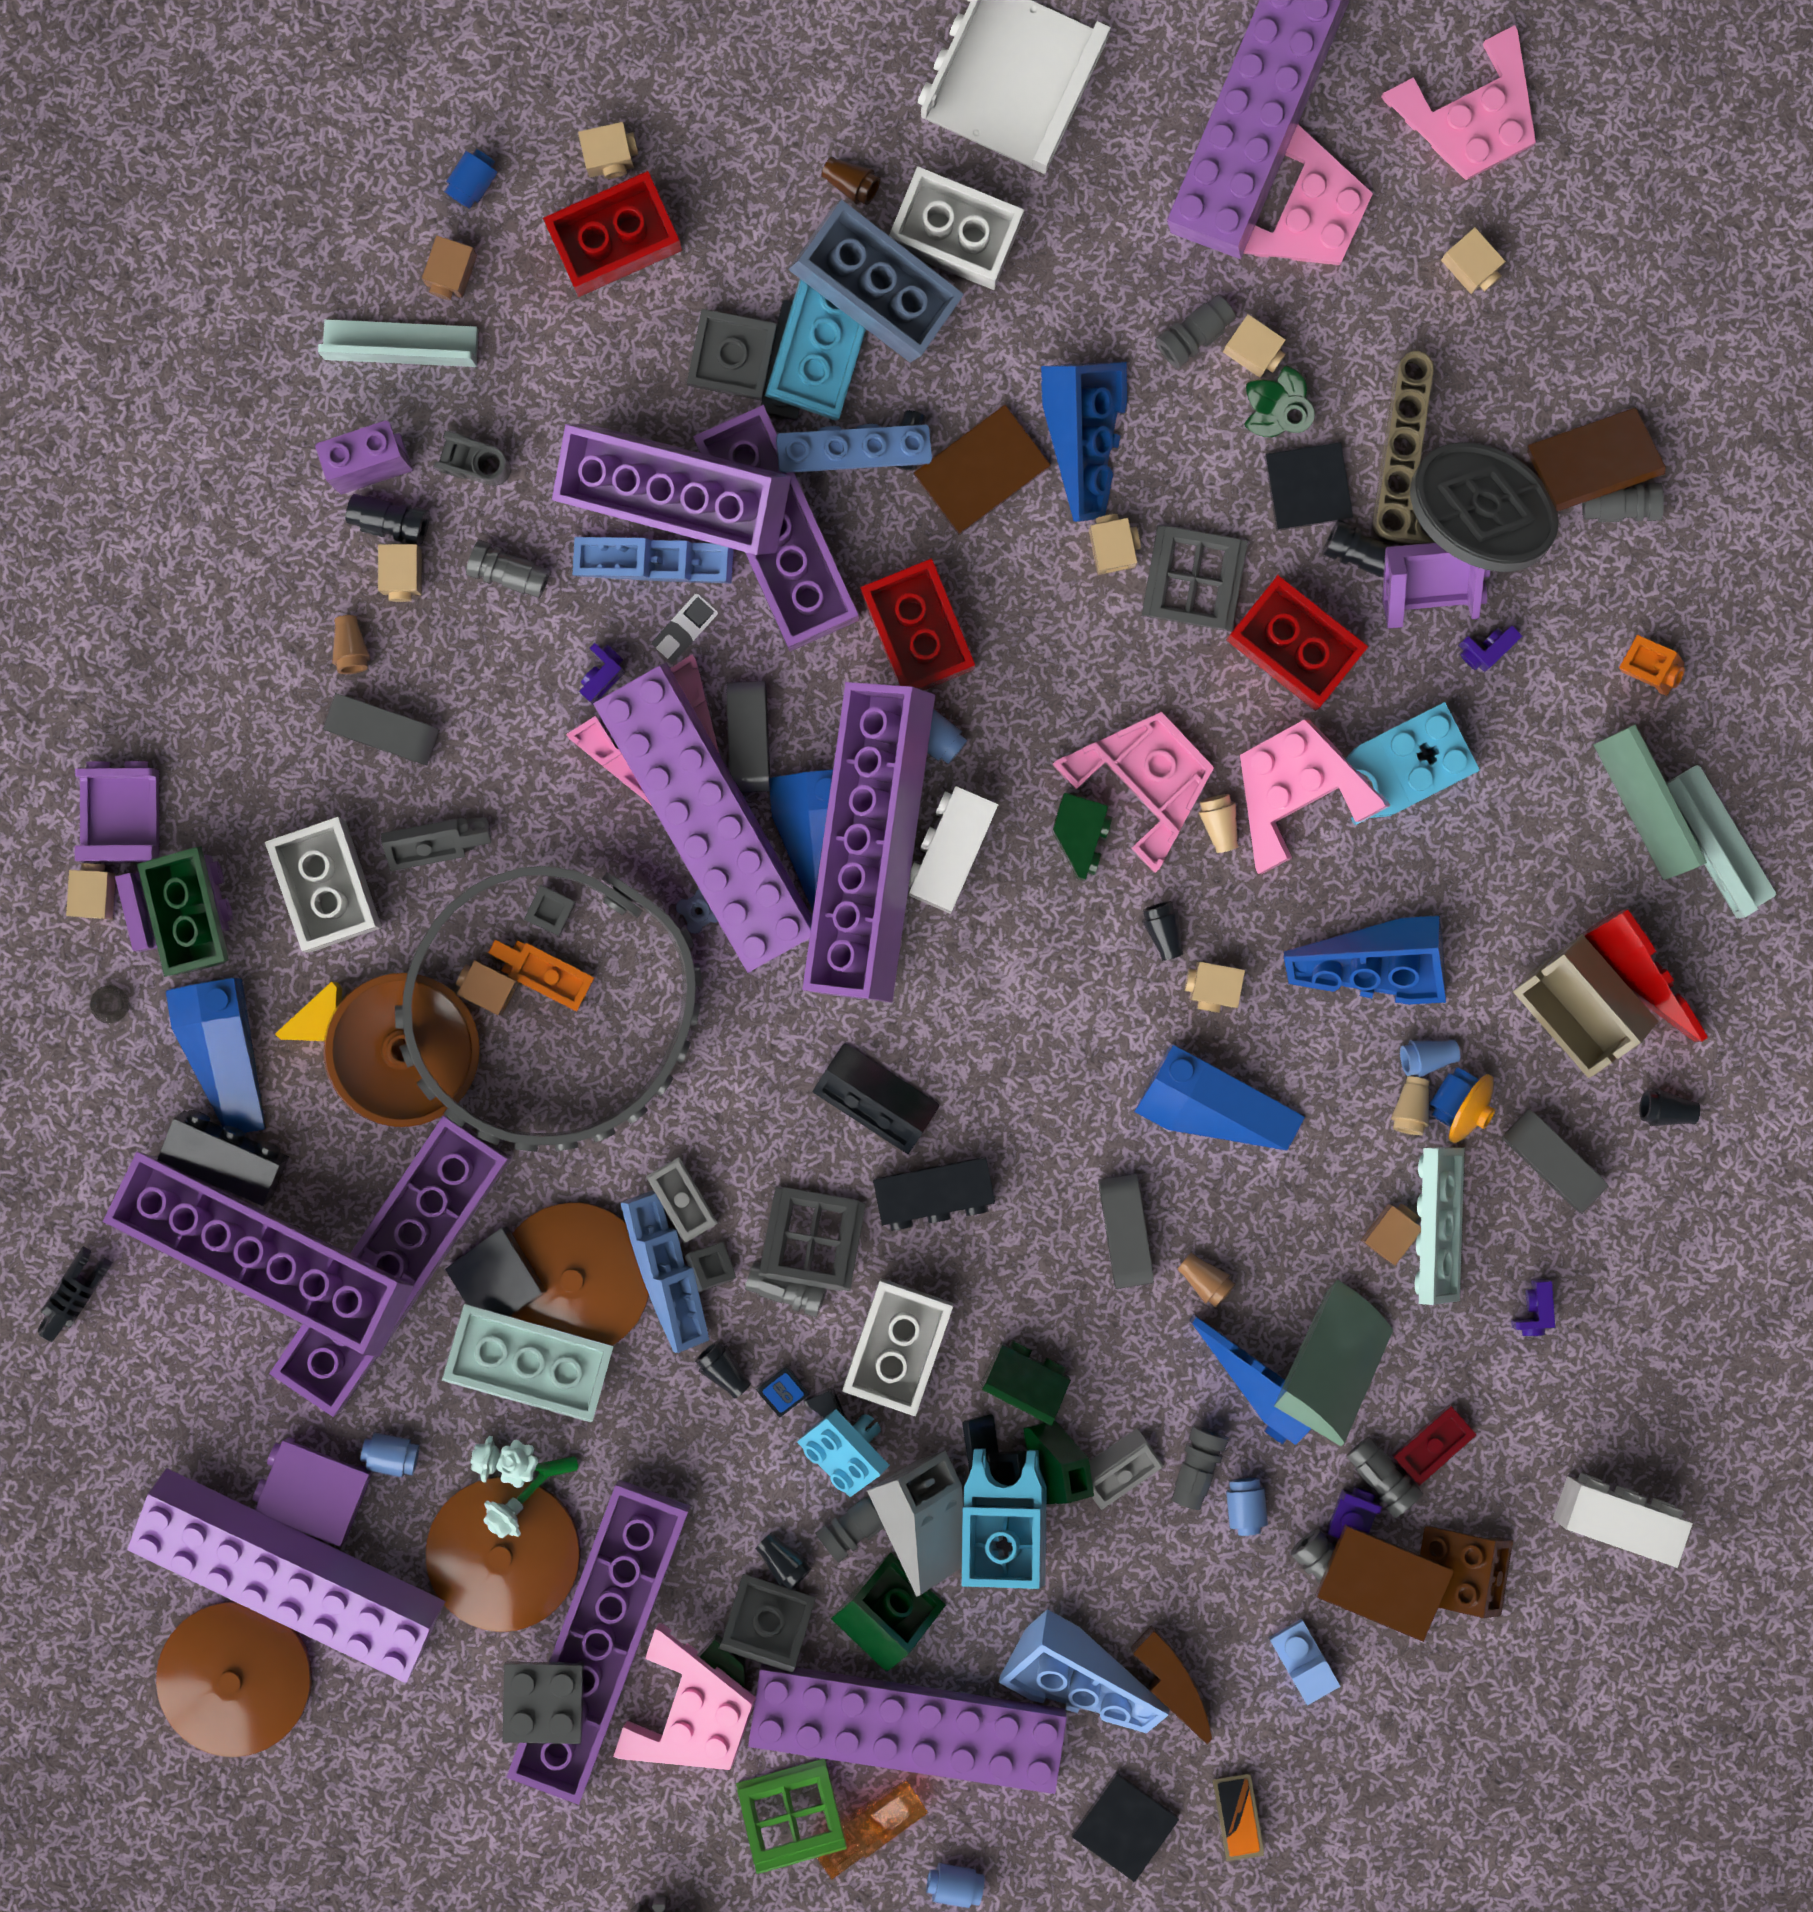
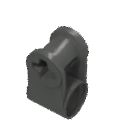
(465, 459)

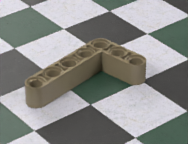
(1398, 465)

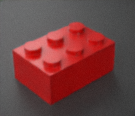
(613, 234)
(918, 627)
(1297, 643)

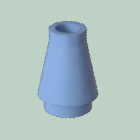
(1427, 1056)

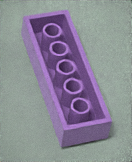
(671, 488)
(801, 576)

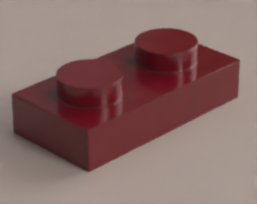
(1434, 1445)

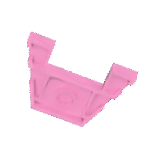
(1481, 125)
(1319, 212)
(596, 742)
(1157, 768)
(1291, 774)
(704, 1718)

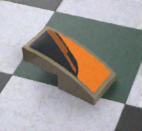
(1238, 1817)

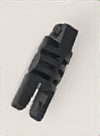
(71, 1295)

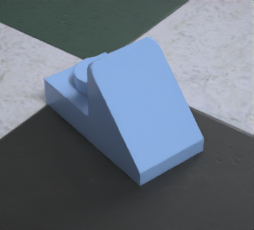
(1304, 1662)

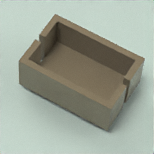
(1585, 1006)

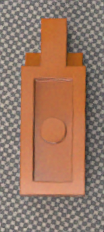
(543, 973)

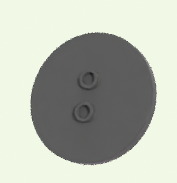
(1483, 507)

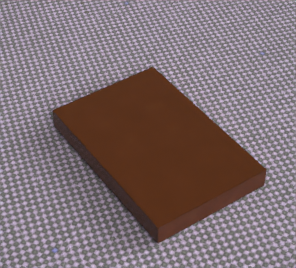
(1596, 459)
(982, 469)
(1384, 1582)

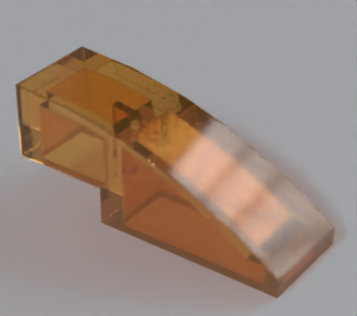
(874, 1826)

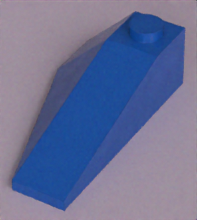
(1081, 419)
(800, 816)
(1387, 958)
(217, 1041)
(1207, 1102)
(1255, 1381)

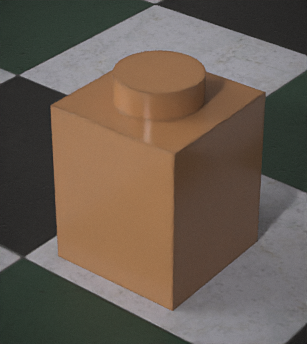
(448, 268)
(486, 987)
(1392, 1232)

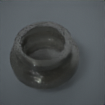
(109, 1004)

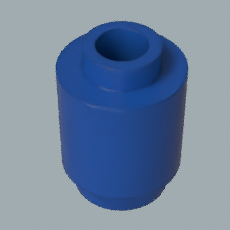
(471, 178)
(1451, 1095)

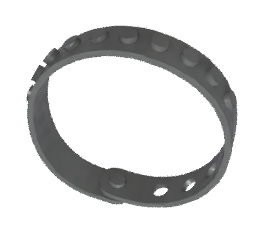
(620, 900)

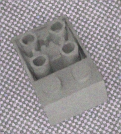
(923, 1519)

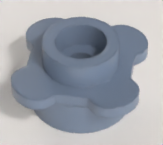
(687, 909)

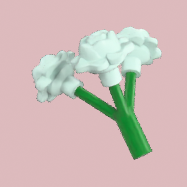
(517, 1466)

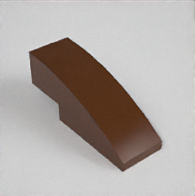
(1172, 1682)

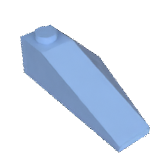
(1069, 1667)

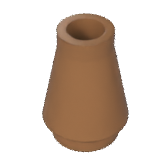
(349, 647)
(1206, 1279)

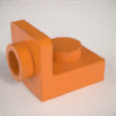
(1653, 665)

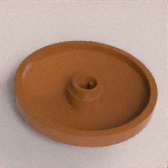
(366, 1057)
(586, 1269)
(507, 1579)
(233, 1680)

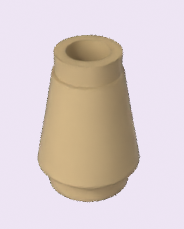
(1220, 821)
(1412, 1108)

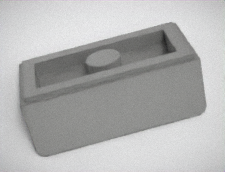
(682, 1199)
(1122, 1468)

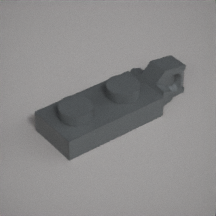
(434, 842)

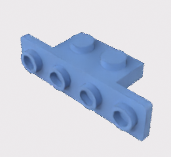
(853, 448)

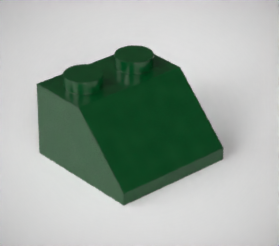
(1026, 1382)
(887, 1614)

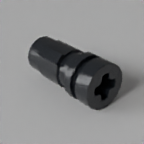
(384, 517)
(1356, 548)

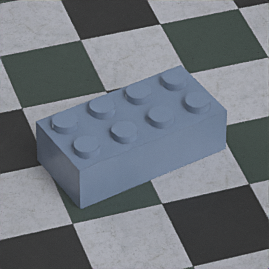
(876, 281)

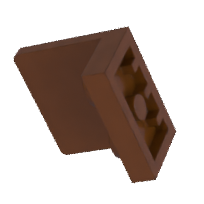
(1478, 1568)

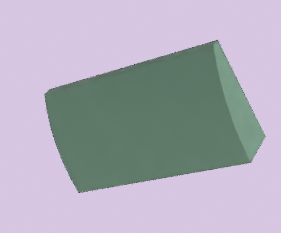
(1649, 803)
(1335, 1363)

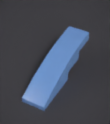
(652, 560)
(663, 1270)

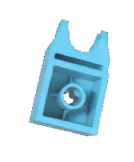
(1393, 762)
(1005, 1511)

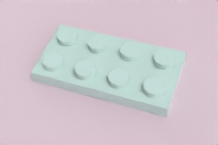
(1441, 1225)
(527, 1363)

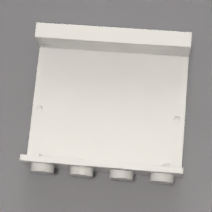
(1013, 77)

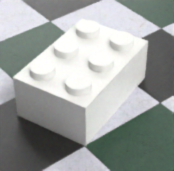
(956, 227)
(951, 848)
(323, 884)
(897, 1347)
(1623, 1519)

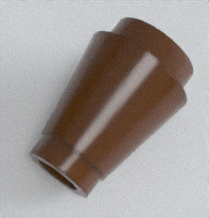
(852, 180)

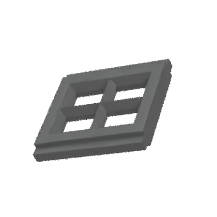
(1161, 571)
(846, 1245)

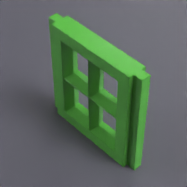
(799, 1849)

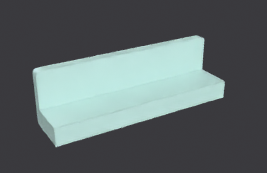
(399, 343)
(1721, 843)

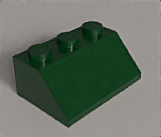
(183, 912)

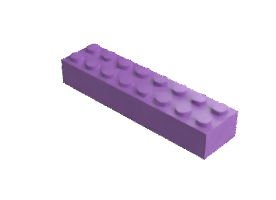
(1254, 122)
(706, 816)
(869, 841)
(406, 1241)
(258, 1254)
(285, 1575)
(606, 1629)
(908, 1728)

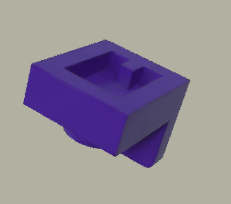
(1496, 646)
(599, 681)
(1541, 1303)
(1355, 1510)

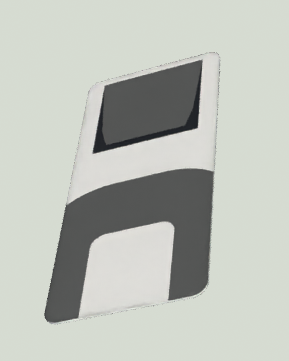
(684, 628)

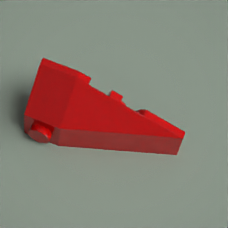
(1628, 952)

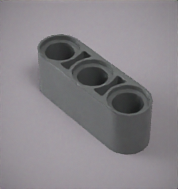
(381, 729)
(748, 735)
(1555, 1161)
(1126, 1231)

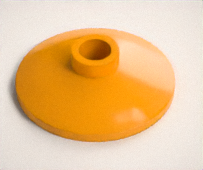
(1474, 1110)

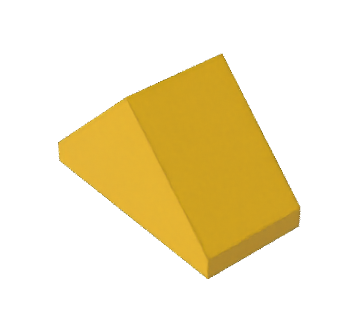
(314, 1017)

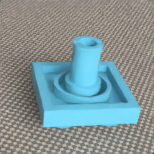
(845, 1451)

